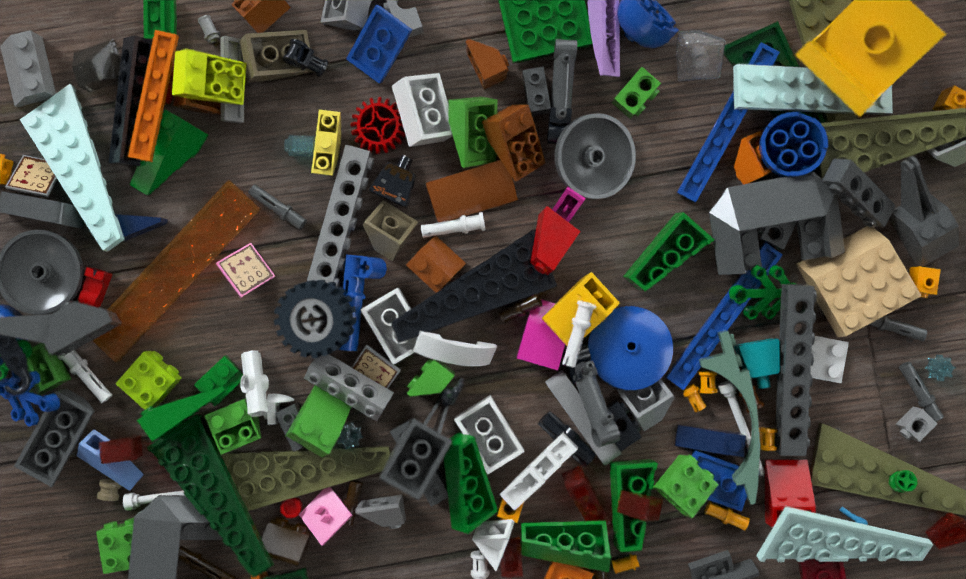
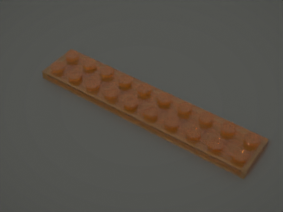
(177, 268)

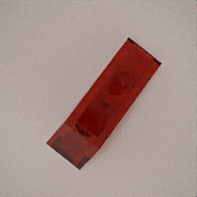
(584, 495)

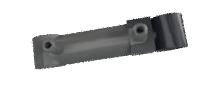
(562, 88)
(603, 429)

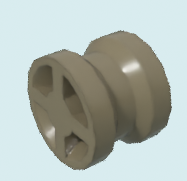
(108, 490)

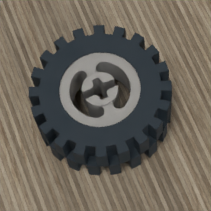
(311, 295)

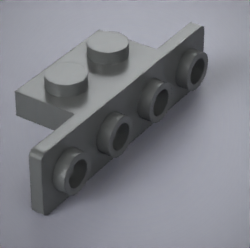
(721, 567)

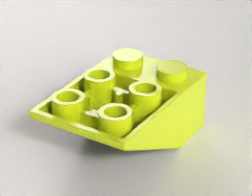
(208, 77)

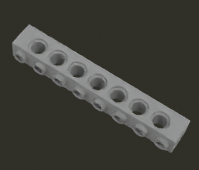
(351, 157)

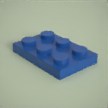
(379, 44)
(726, 492)

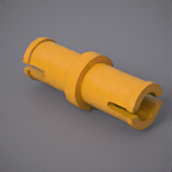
(727, 516)

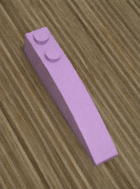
(605, 35)

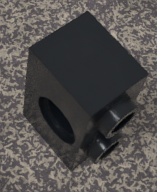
(630, 432)

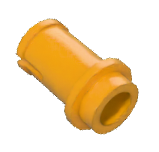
(694, 397)
(625, 564)

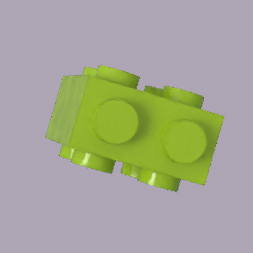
(149, 379)

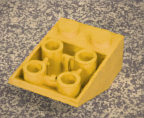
(588, 290)

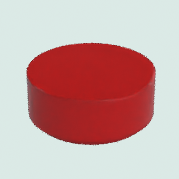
(291, 507)

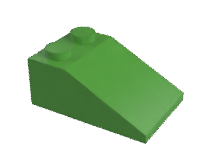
(468, 130)
(319, 422)

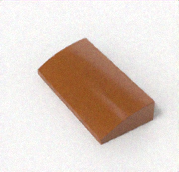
(471, 191)

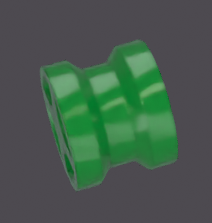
(906, 477)

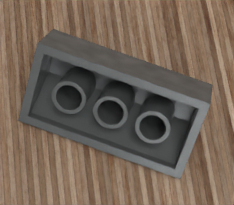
(55, 438)

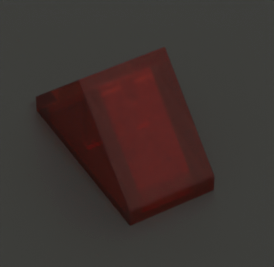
(121, 449)
(640, 506)
(947, 531)
(512, 560)

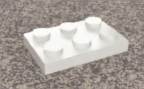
(828, 359)

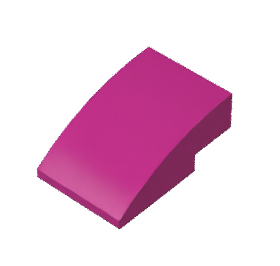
(539, 342)

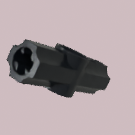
(554, 427)

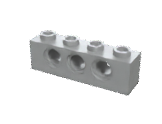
(349, 386)

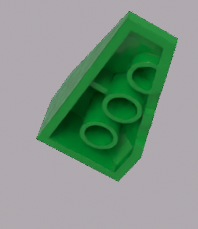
(174, 146)
(165, 418)

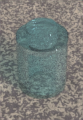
(300, 145)

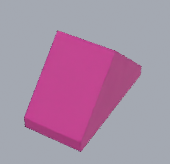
(568, 204)

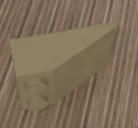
(265, 55)

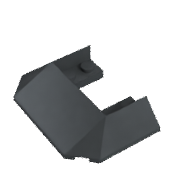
(773, 203)
(158, 536)

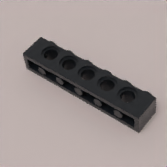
(130, 85)

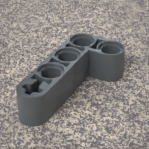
(40, 209)

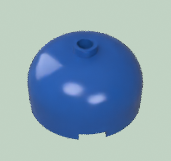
(644, 25)
(793, 161)

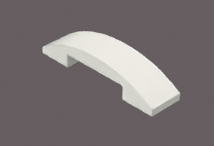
(454, 352)

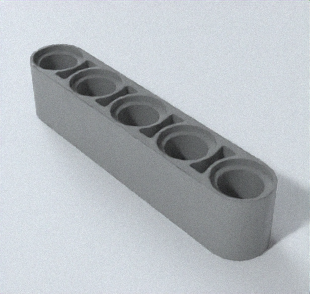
(573, 405)

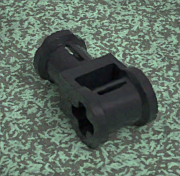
(302, 57)

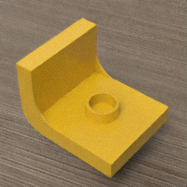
(869, 49)

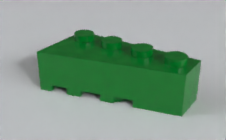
(667, 251)
(633, 477)
(467, 485)
(568, 543)

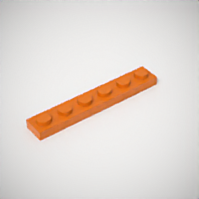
(153, 96)

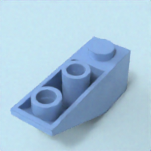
(122, 472)

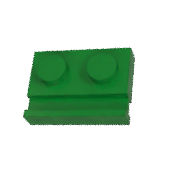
(159, 16)
(221, 374)

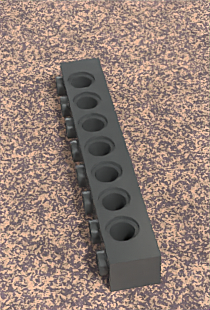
(788, 339)

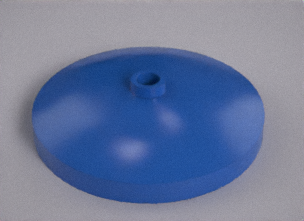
(631, 368)

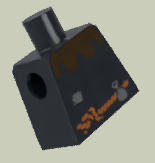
(395, 182)

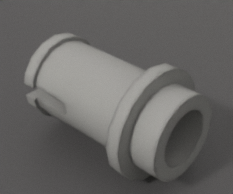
(209, 29)

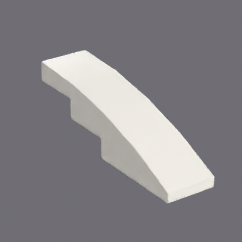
(538, 471)

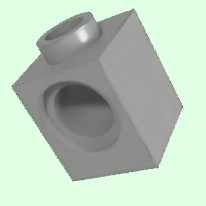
(924, 424)

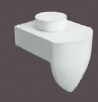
(273, 405)

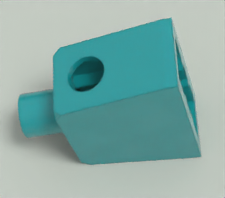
(761, 359)

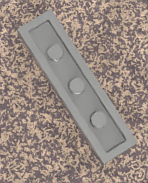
(231, 49)

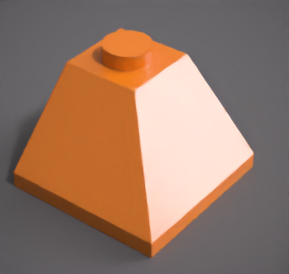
(748, 161)

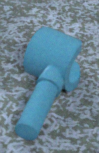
(857, 519)

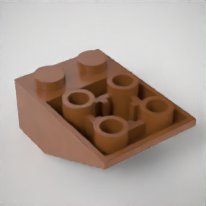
(515, 140)

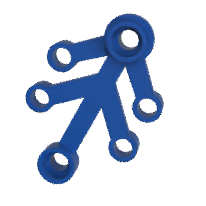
(46, 403)

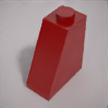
(551, 240)

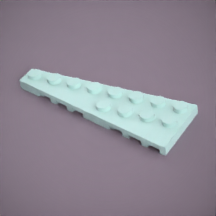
(66, 146)
(829, 539)

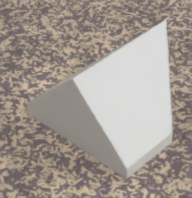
(492, 539)

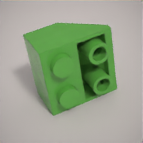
(50, 368)
(433, 380)
(233, 426)

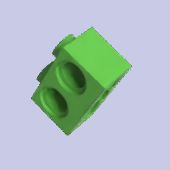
(633, 91)

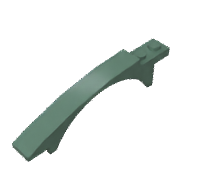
(728, 365)

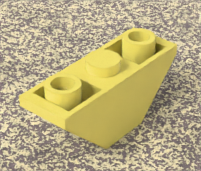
(327, 143)

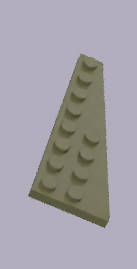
(282, 475)

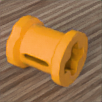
(712, 382)
(767, 439)

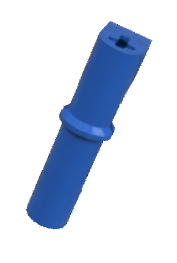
(353, 284)

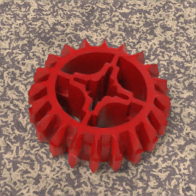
(369, 127)

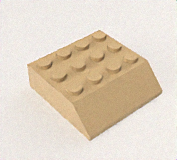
(860, 282)

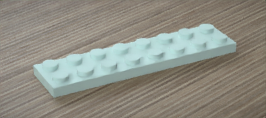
(793, 90)

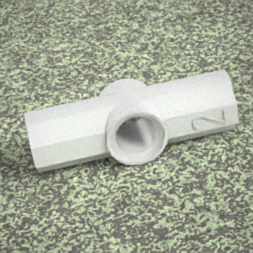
(254, 383)

